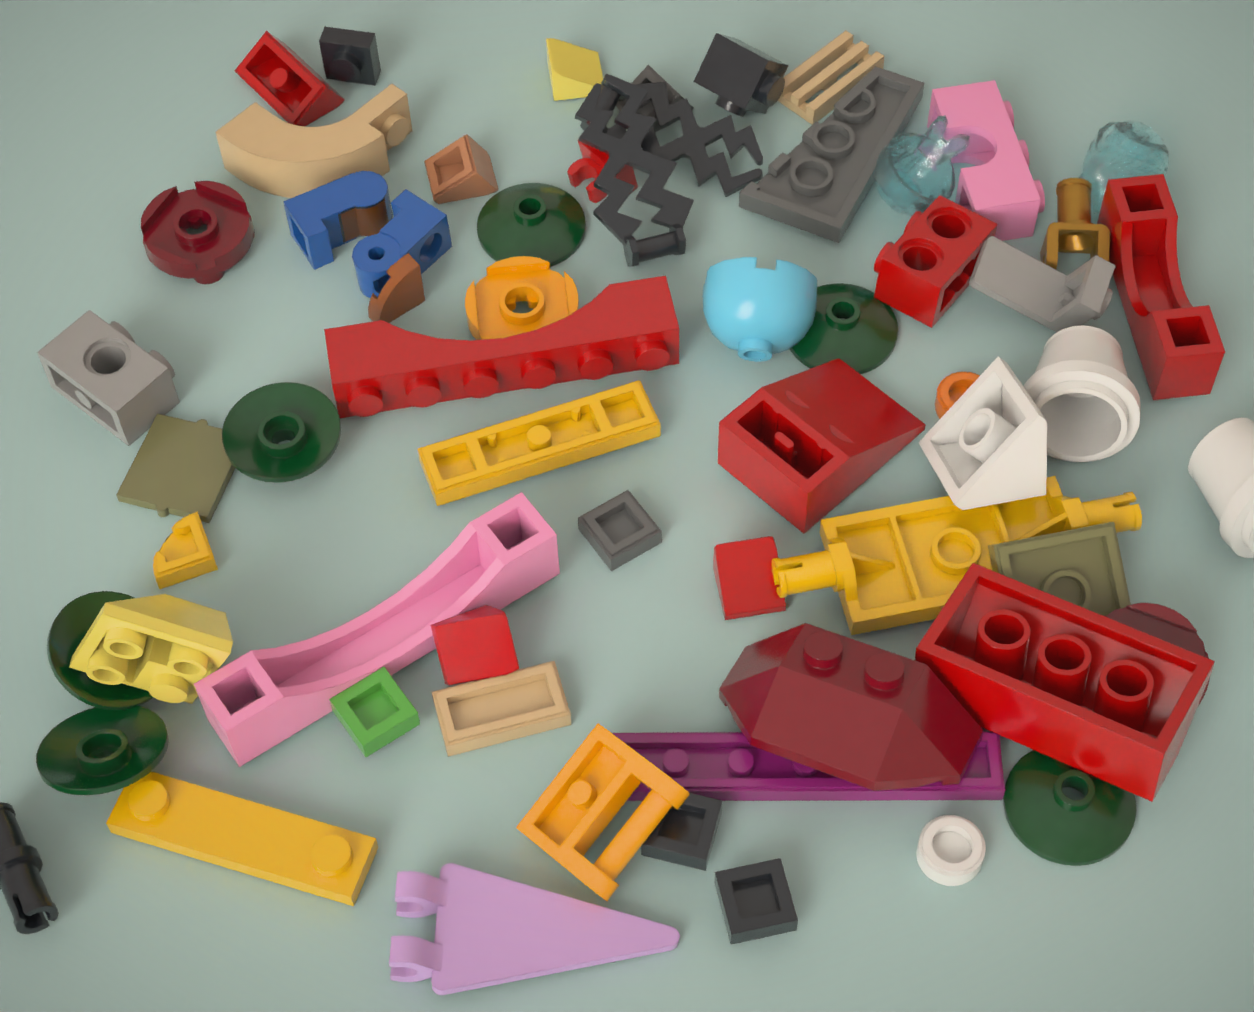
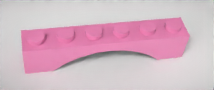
(289, 687)

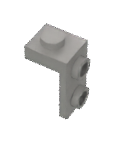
(1041, 290)

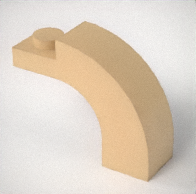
(296, 158)

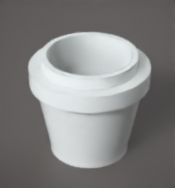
(1085, 395)
(1225, 476)

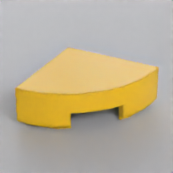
(184, 553)

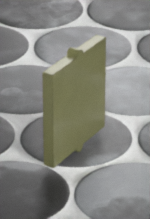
(178, 469)

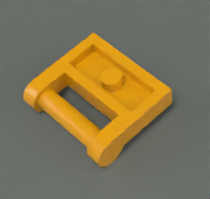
(586, 800)

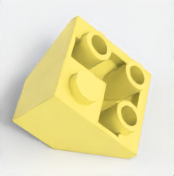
(155, 646)

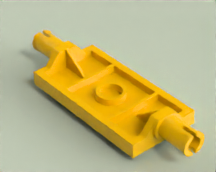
(909, 557)

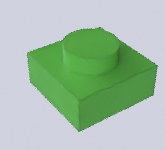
(374, 711)

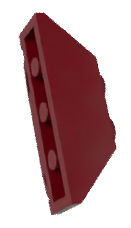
(850, 710)

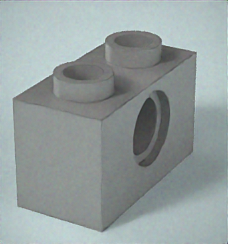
(109, 376)

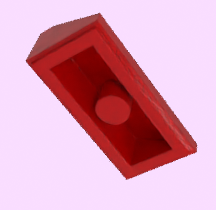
(287, 82)

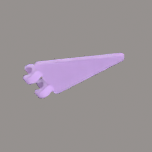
(509, 931)

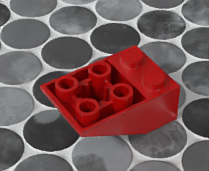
(813, 440)

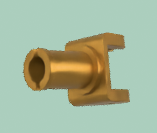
(1074, 228)

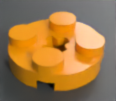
(517, 280)

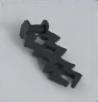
(694, 138)
(628, 151)

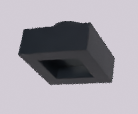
(350, 55)
(686, 833)
(755, 901)

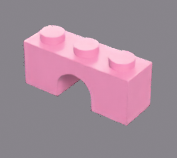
(1001, 179)

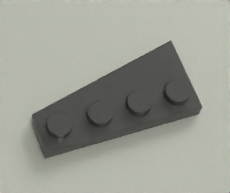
(834, 165)

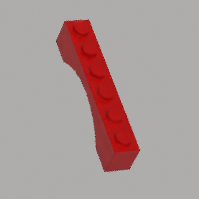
(390, 368)

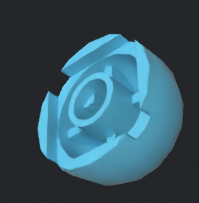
(759, 307)

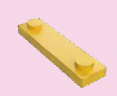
(538, 442)
(244, 836)

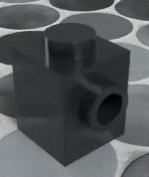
(741, 76)

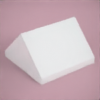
(990, 443)

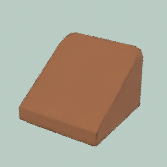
(460, 172)

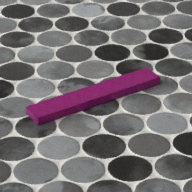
(733, 770)

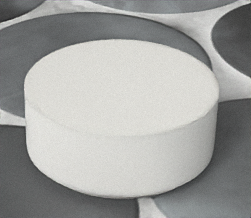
(950, 850)

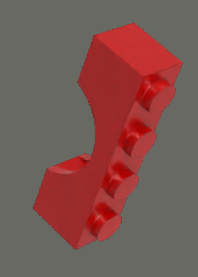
(1173, 338)

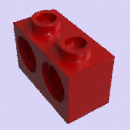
(931, 260)

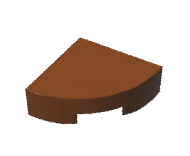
(400, 292)

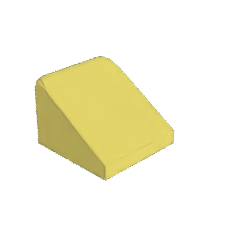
(572, 69)

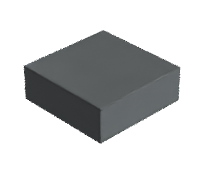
(619, 530)

